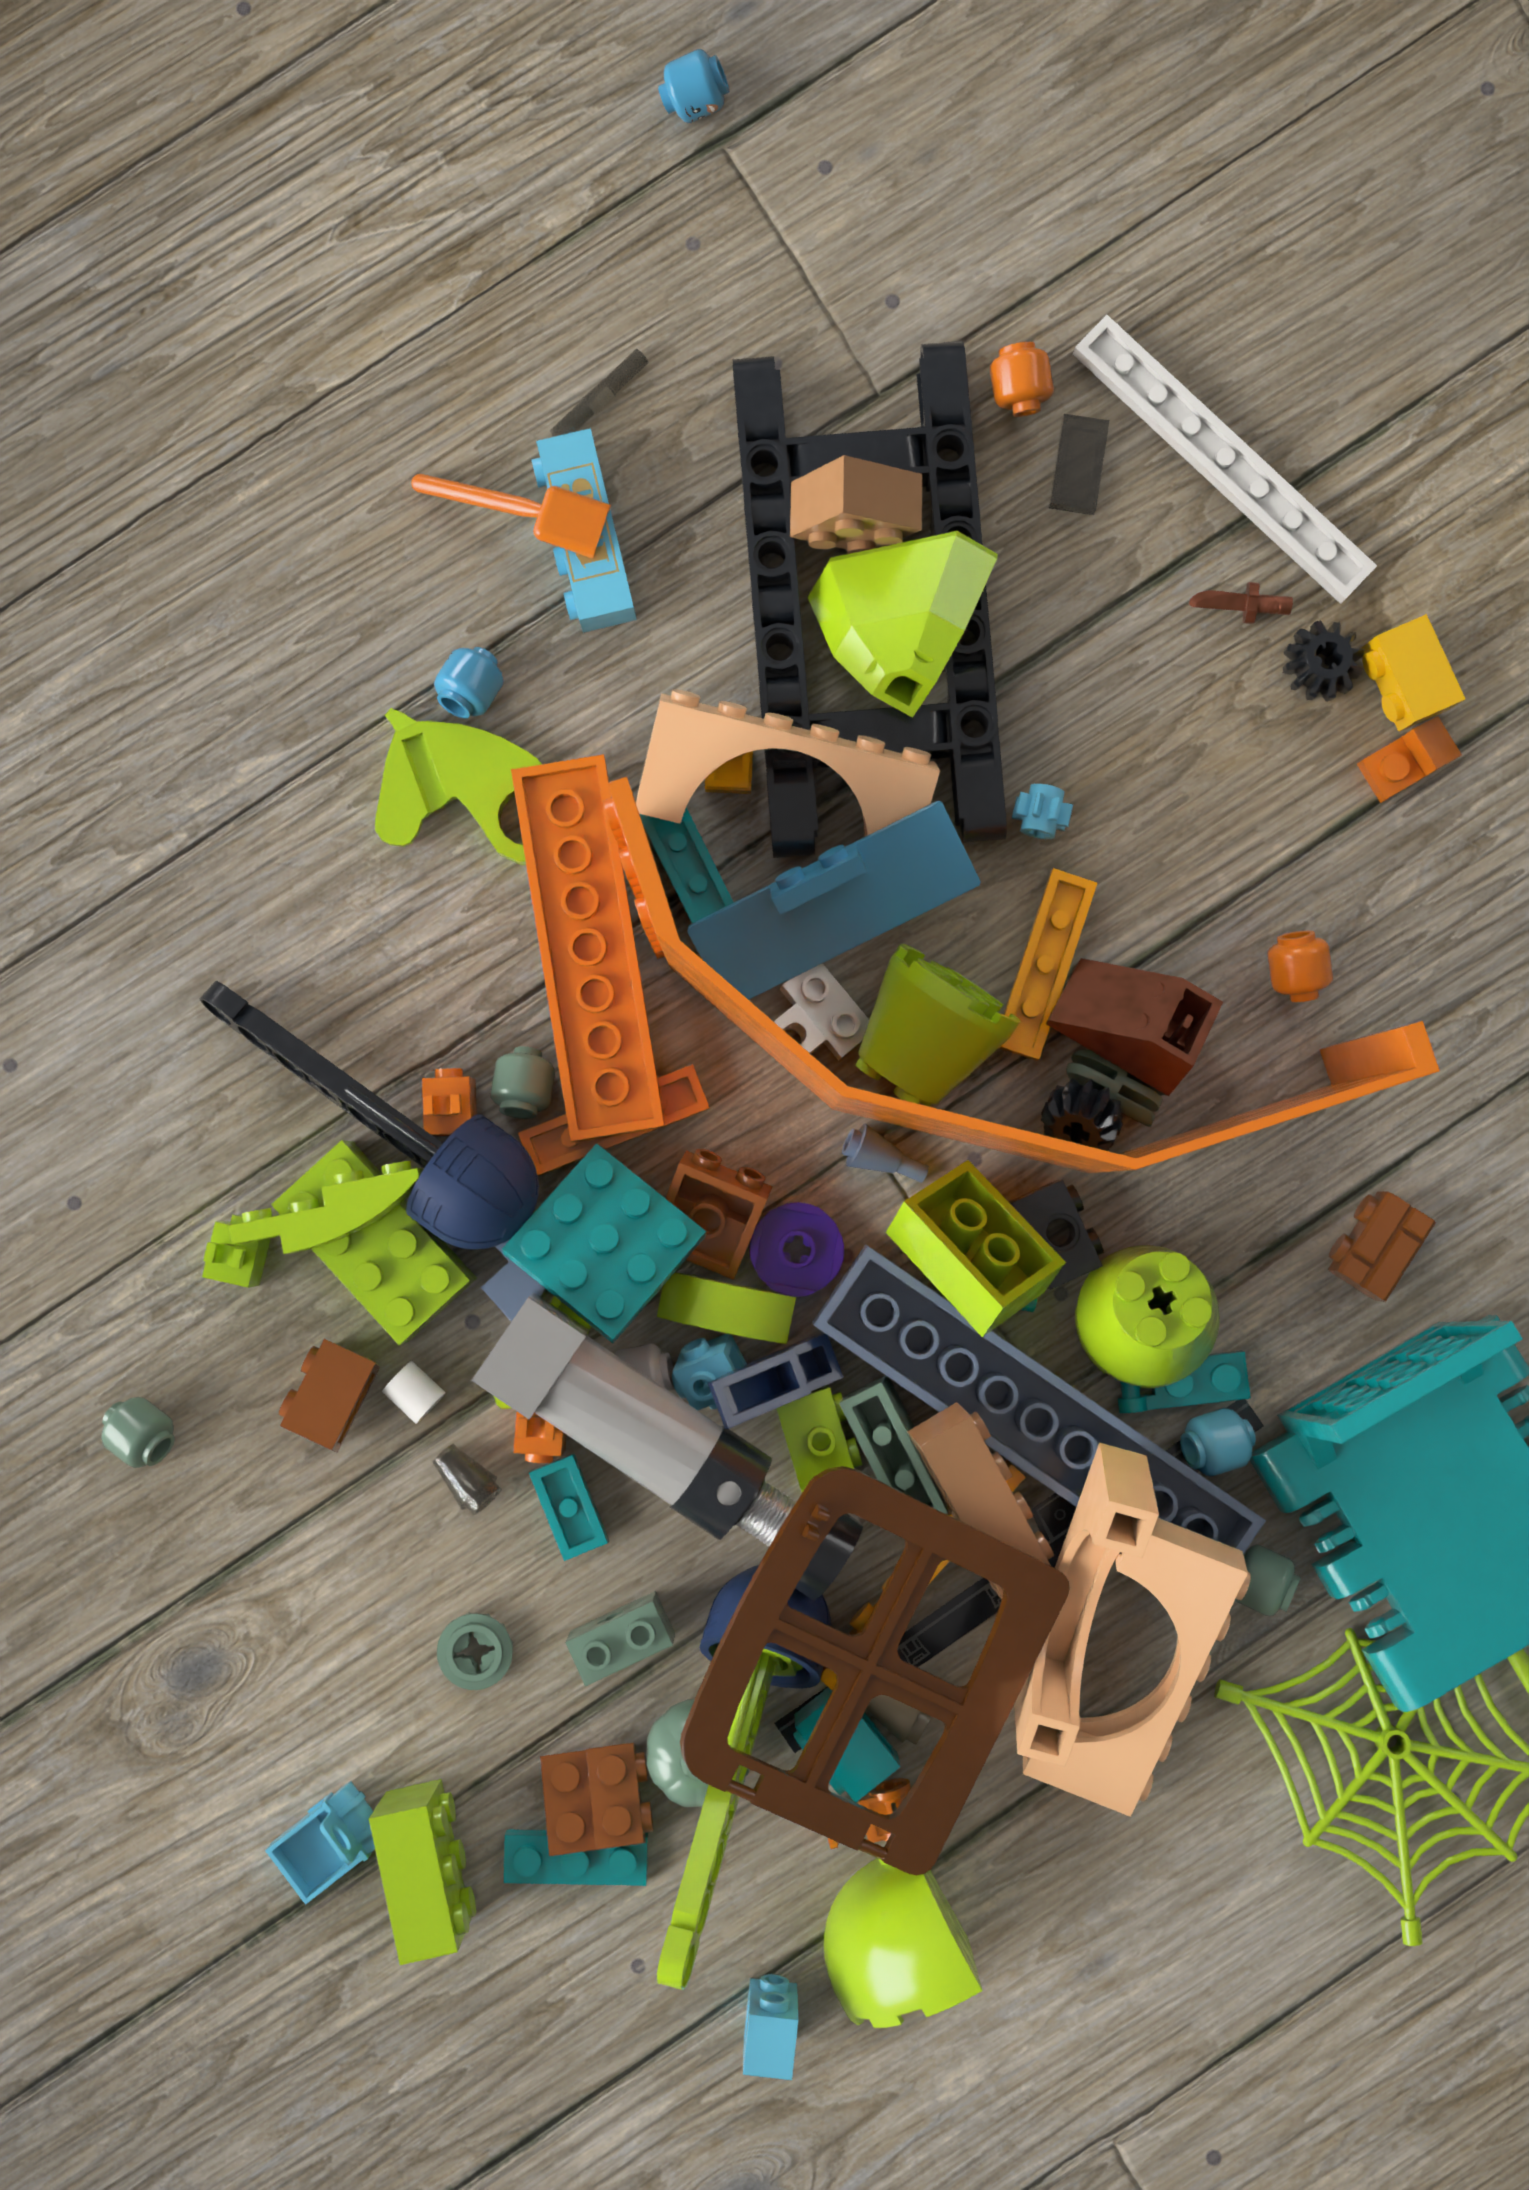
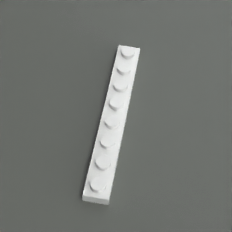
(1224, 459)

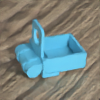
(325, 1842)

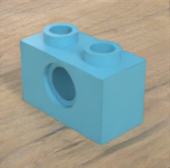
(770, 2027)

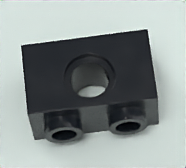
(1062, 1202)

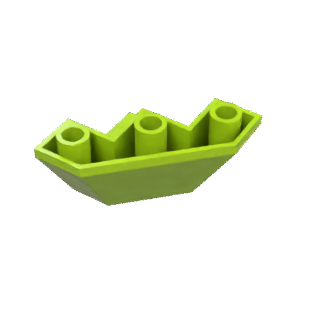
(901, 611)

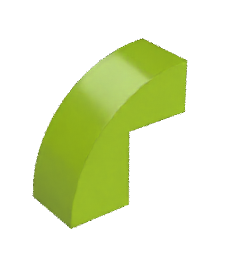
(727, 1307)

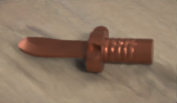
(1249, 603)

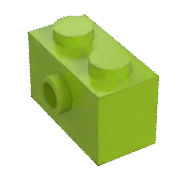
(816, 1434)

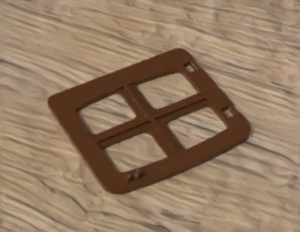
(870, 1667)

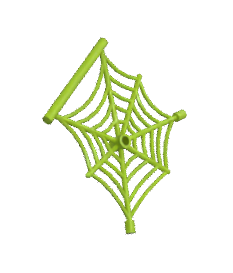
(1401, 1750)

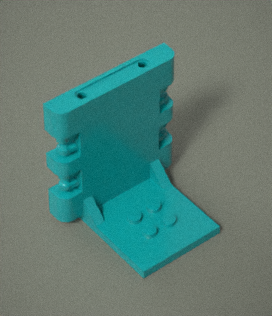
(1430, 1496)

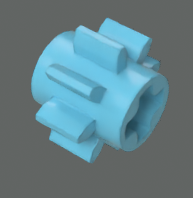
(1042, 811)

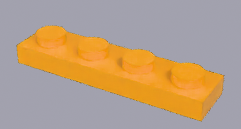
(1047, 960)

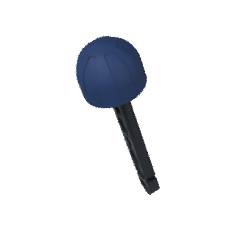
(472, 1185)

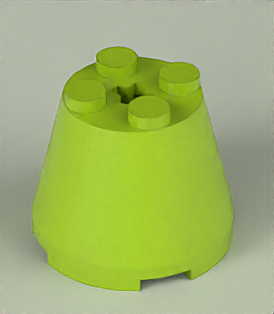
(930, 1028)
(1143, 1343)

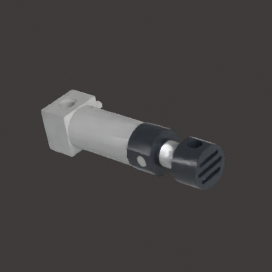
(647, 1433)

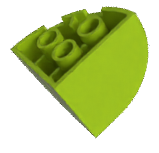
(896, 1947)

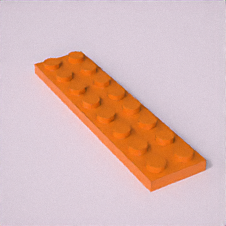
(587, 949)

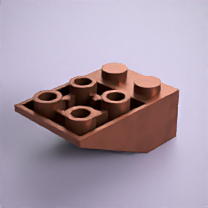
(1136, 1020)

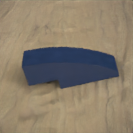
(775, 1380)

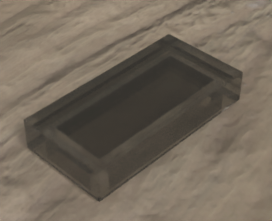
(1079, 464)

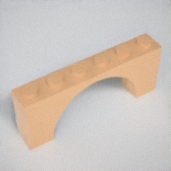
(698, 738)
(1110, 1518)
(1118, 1751)

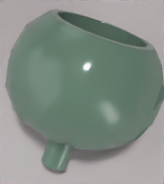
(665, 1759)

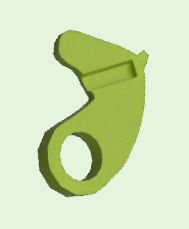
(445, 762)

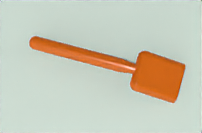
(562, 518)

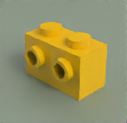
(1411, 673)

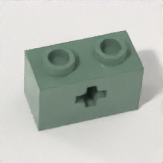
(620, 1638)

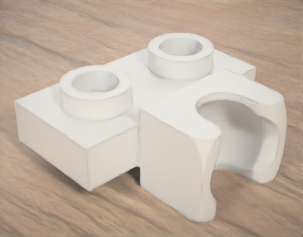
(822, 1013)

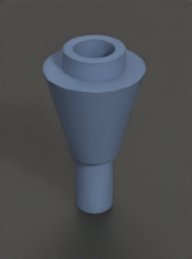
(873, 1152)

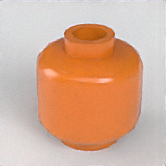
(1021, 378)
(1300, 965)

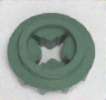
(463, 1669)

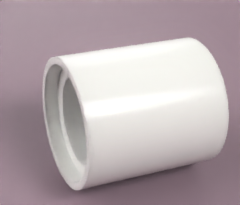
(413, 1392)

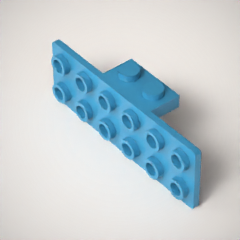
(836, 902)

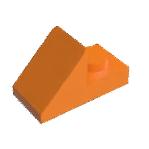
(1409, 759)

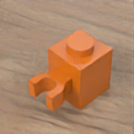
(448, 1101)
(538, 1439)

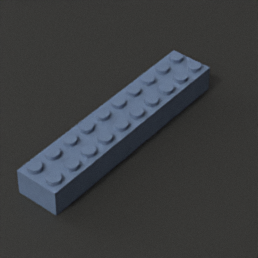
(1026, 1408)

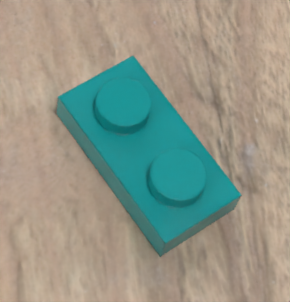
(569, 1507)

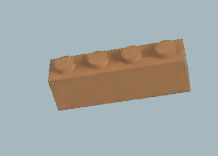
(975, 1481)

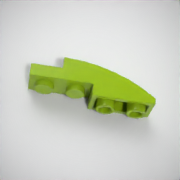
(347, 1208)

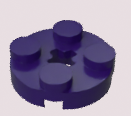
(812, 1271)

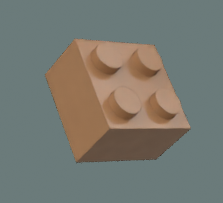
(855, 505)

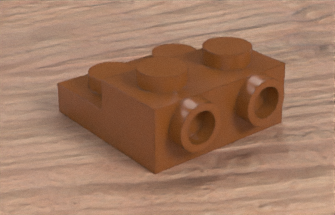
(722, 1204)
(595, 1799)

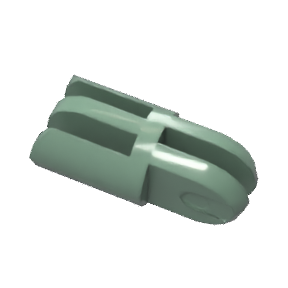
(1136, 1097)

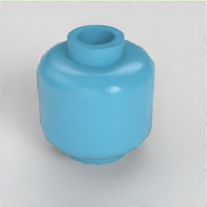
(1217, 1442)

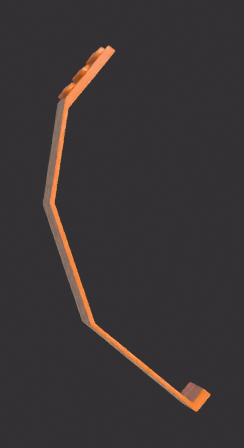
(1352, 1066)

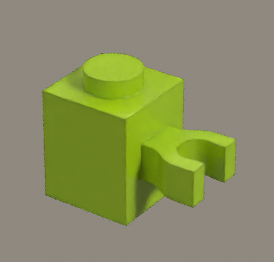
(234, 1263)

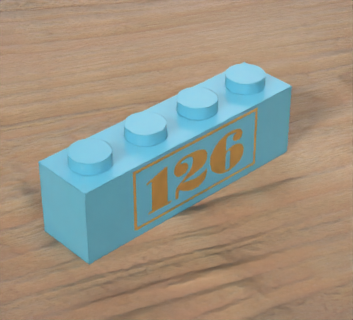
(599, 584)

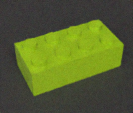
(391, 1265)

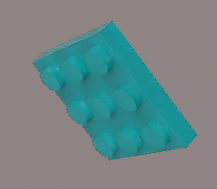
(604, 1243)

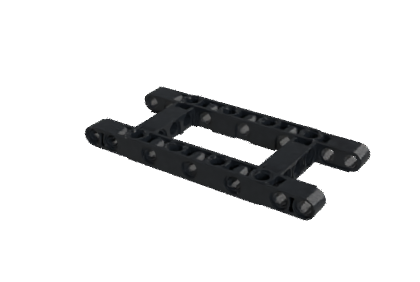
(776, 603)

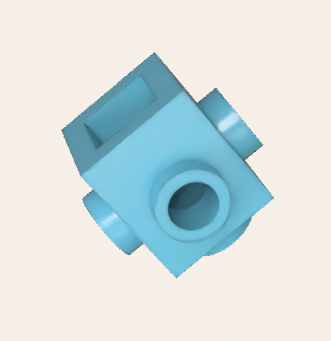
(702, 1363)

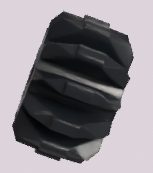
(1339, 658)
(1082, 1115)

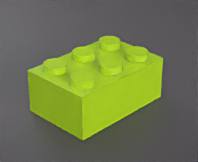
(975, 1247)
(422, 1871)

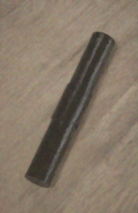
(601, 394)

